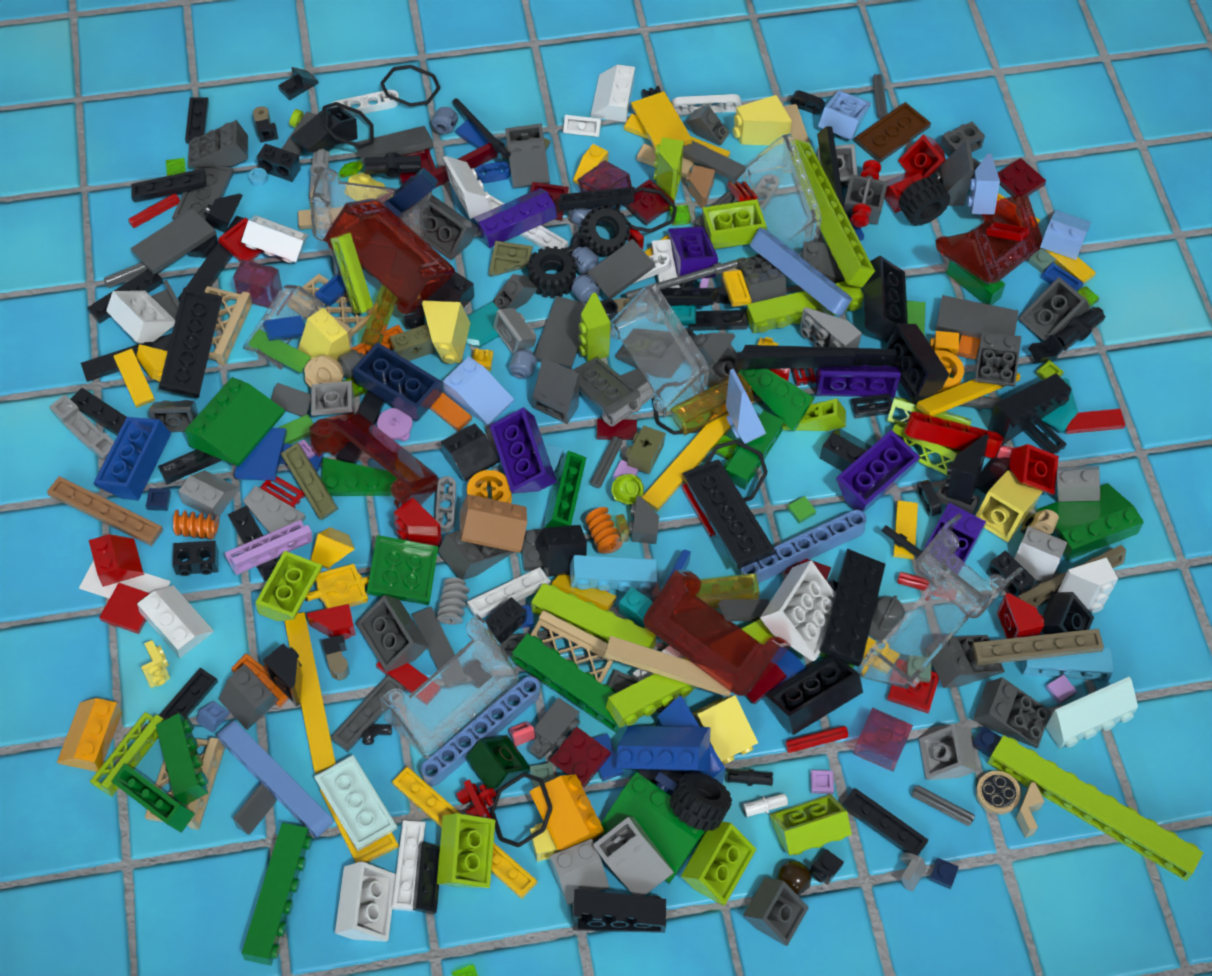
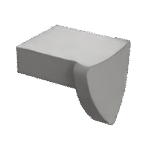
(914, 871)

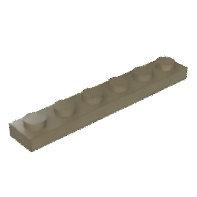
(1044, 590)
(1037, 647)

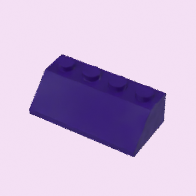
(516, 217)
(857, 381)
(523, 452)
(876, 471)

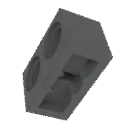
(967, 132)

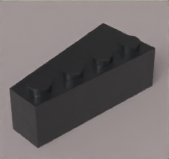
(1028, 406)
(618, 912)

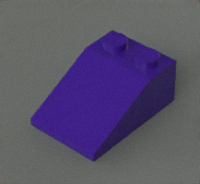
(692, 250)

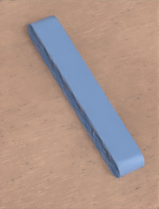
(801, 272)
(811, 542)
(484, 721)
(275, 778)

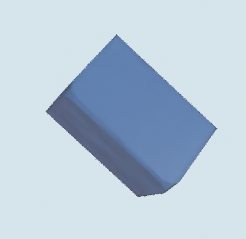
(212, 716)

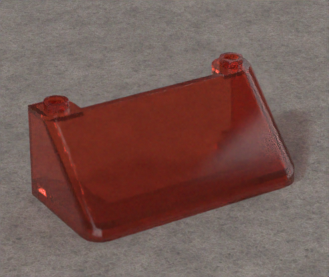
(392, 252)
(990, 256)
(413, 476)
(709, 639)

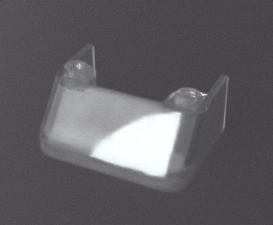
(289, 302)
(941, 553)

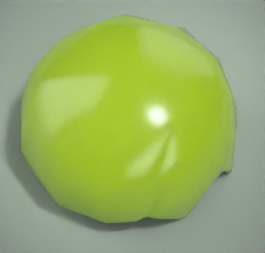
(627, 488)

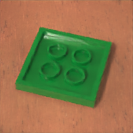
(402, 570)

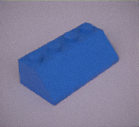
(133, 457)
(679, 715)
(664, 749)

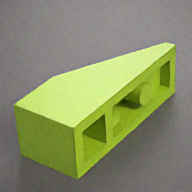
(823, 417)

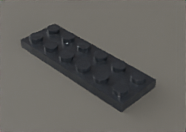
(190, 342)
(728, 514)
(852, 607)

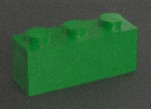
(983, 292)

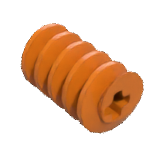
(195, 526)
(602, 531)

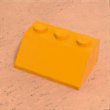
(90, 734)
(572, 813)

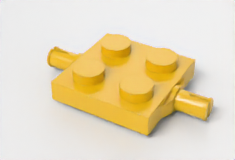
(340, 587)

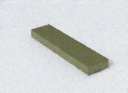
(309, 481)

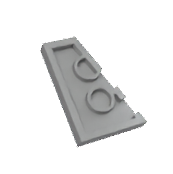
(271, 511)

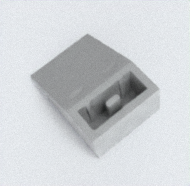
(828, 330)
(633, 857)

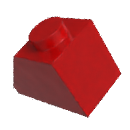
(333, 621)

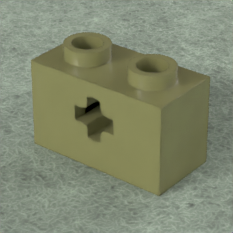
(413, 343)
(645, 449)

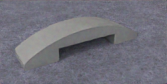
(81, 427)

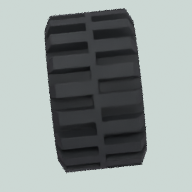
(924, 201)
(609, 218)
(556, 260)
(700, 801)

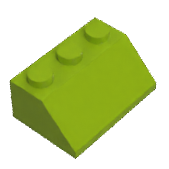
(669, 165)
(733, 223)
(594, 330)
(287, 587)
(811, 824)
(466, 851)
(719, 862)

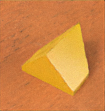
(331, 547)

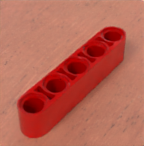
(950, 433)

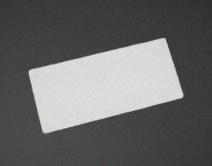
(145, 583)

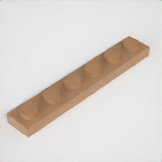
(105, 511)

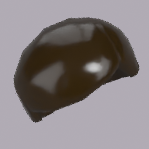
(795, 875)

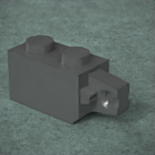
(554, 728)

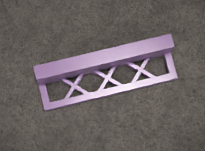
(272, 549)

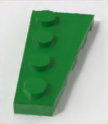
(779, 394)
(355, 480)

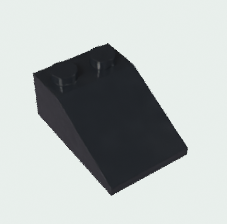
(966, 471)

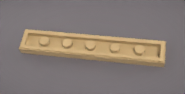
(662, 664)

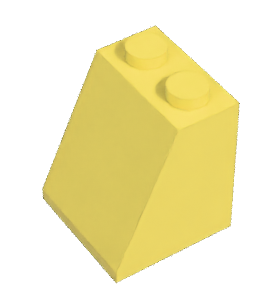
(761, 122)
(447, 328)
(324, 336)
(1007, 506)
(729, 727)

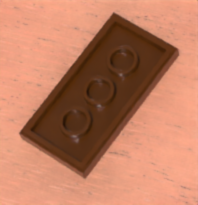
(892, 132)

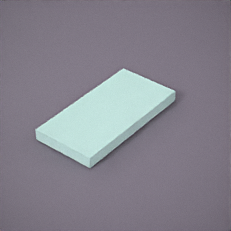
(355, 803)

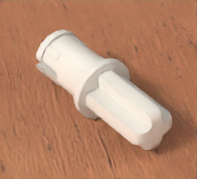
(764, 805)

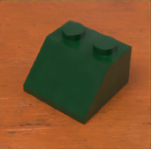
(497, 761)

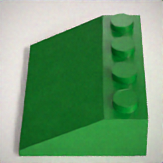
(233, 422)
(1094, 523)
(653, 813)

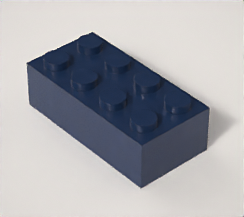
(397, 381)

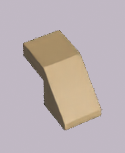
(1031, 802)

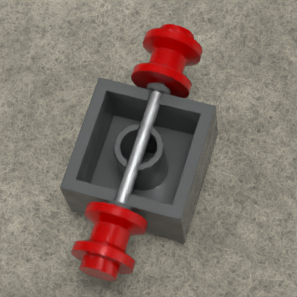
(865, 195)

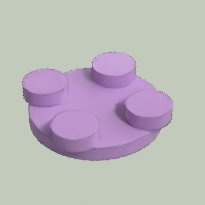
(395, 424)

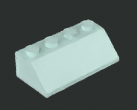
(1093, 713)

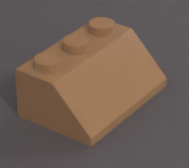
(493, 523)

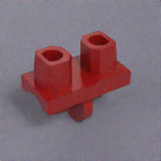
(471, 793)

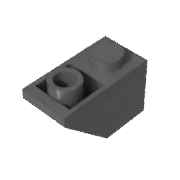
(707, 125)
(515, 292)
(645, 523)

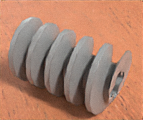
(453, 601)

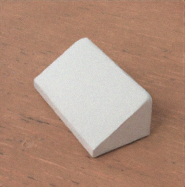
(582, 126)

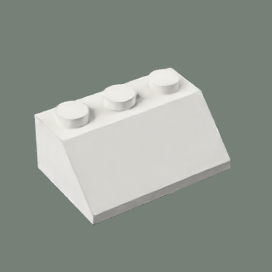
(614, 93)
(467, 187)
(274, 238)
(139, 315)
(1091, 583)
(174, 619)
(365, 903)

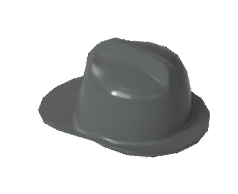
(886, 616)

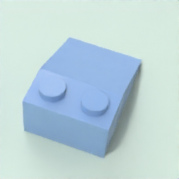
(844, 114)
(984, 188)
(1065, 234)
(477, 391)
(741, 411)

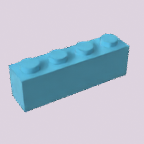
(613, 573)
(1085, 666)

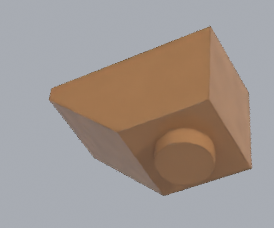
(700, 184)

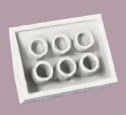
(800, 609)

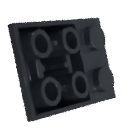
(315, 136)

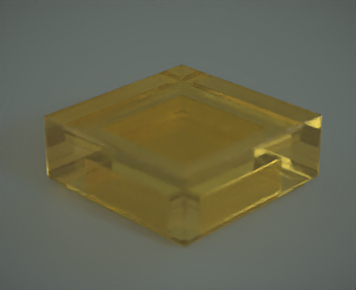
(622, 528)

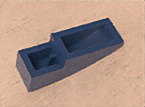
(413, 190)

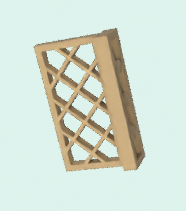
(360, 321)
(232, 325)
(576, 636)
(211, 763)

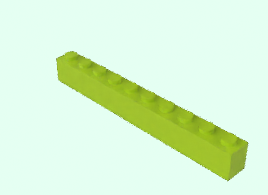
(834, 222)
(658, 691)
(1097, 808)

